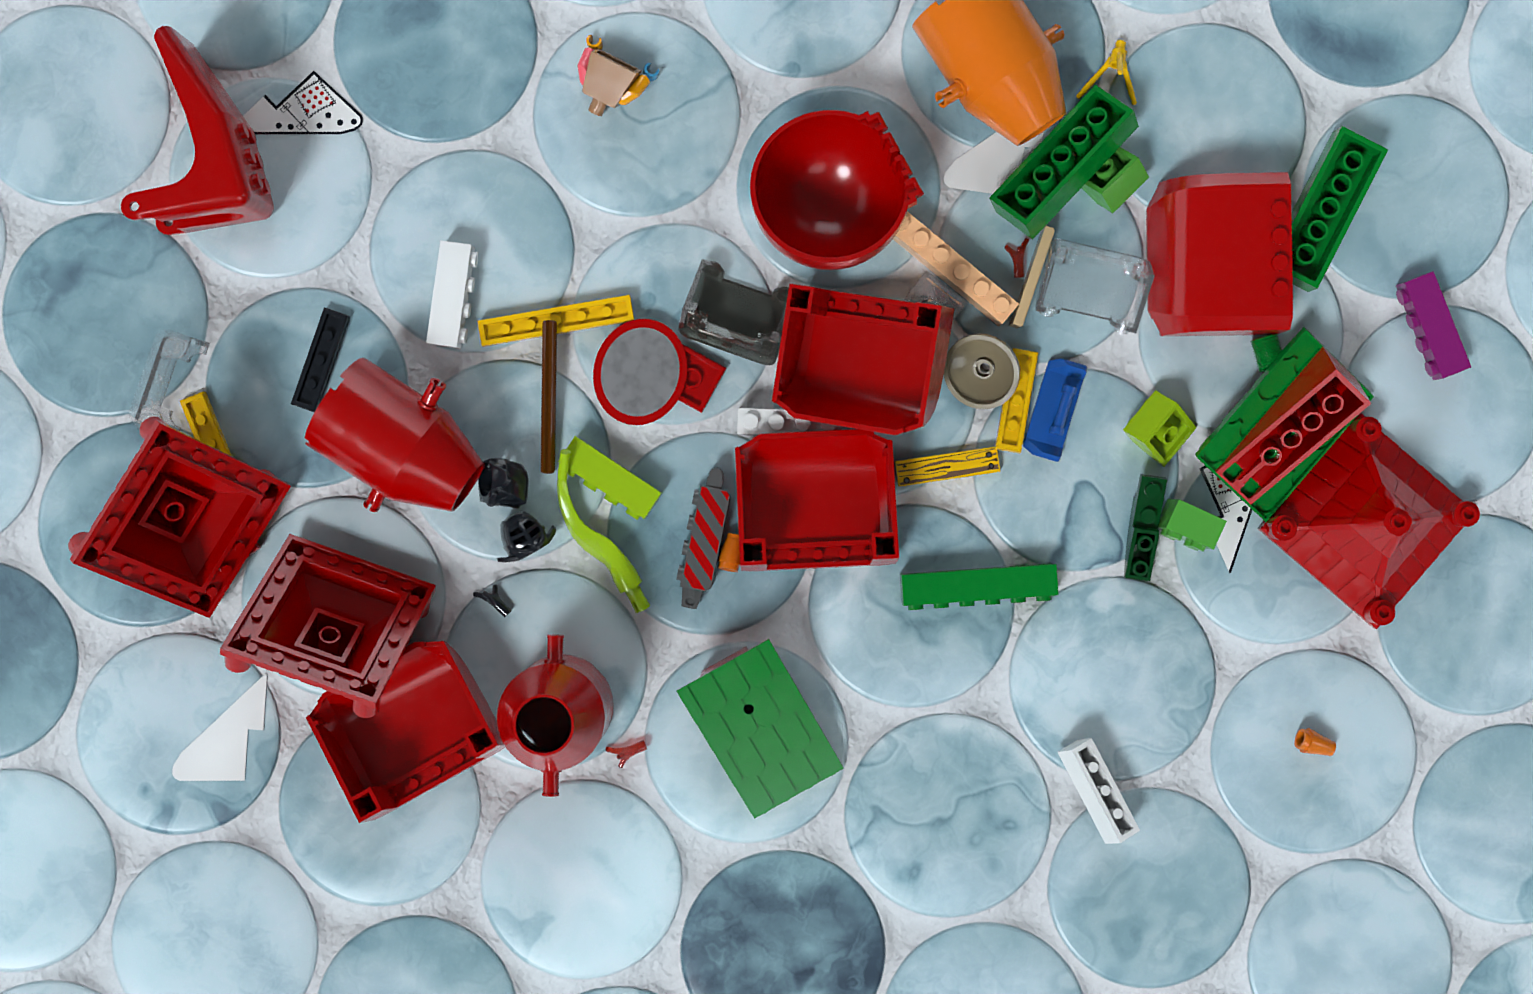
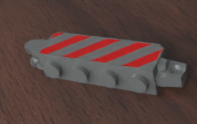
(704, 540)

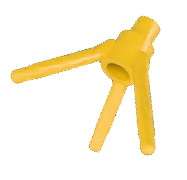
(1116, 61)

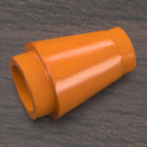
(730, 554)
(1314, 743)

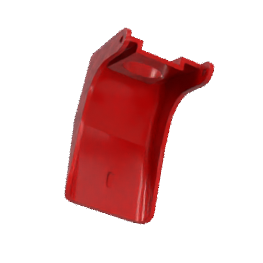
(227, 170)

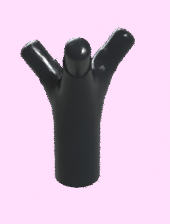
(494, 600)

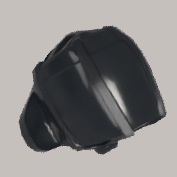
(503, 483)
(523, 536)

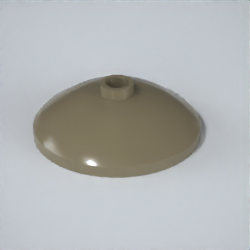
(973, 383)

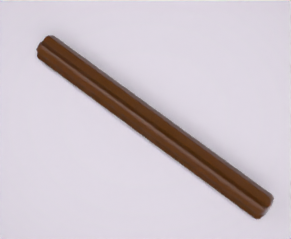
(548, 399)

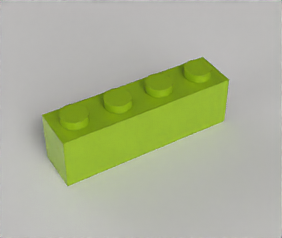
(611, 478)

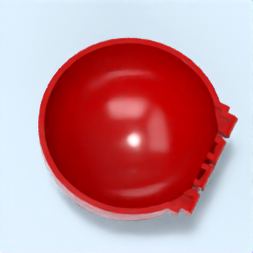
(831, 188)

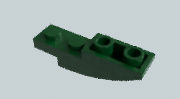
(1143, 527)

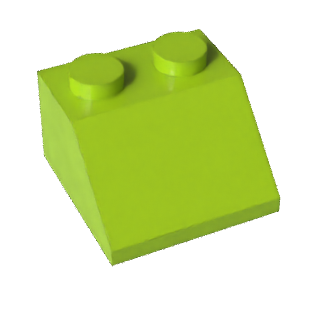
(1160, 428)

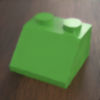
(1116, 180)

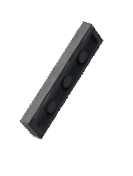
(320, 359)

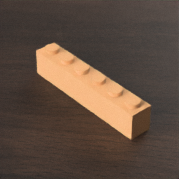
(955, 270)

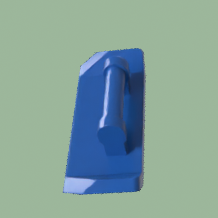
(1054, 408)

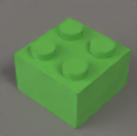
(1191, 524)

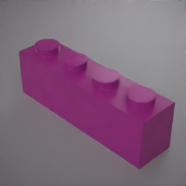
(1432, 326)

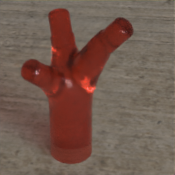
(1018, 258)
(626, 752)

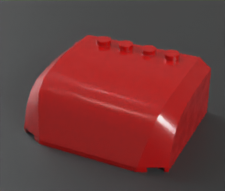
(1221, 254)
(861, 360)
(816, 501)
(425, 732)

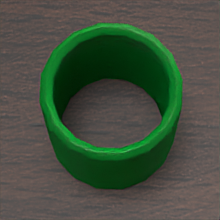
(1266, 350)

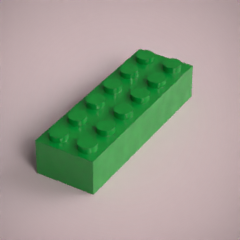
(1064, 161)
(1331, 203)

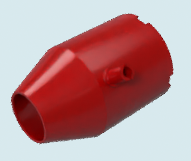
(394, 439)
(578, 689)

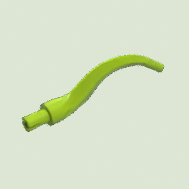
(603, 549)

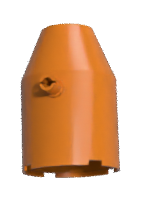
(996, 64)

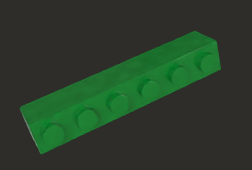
(979, 585)

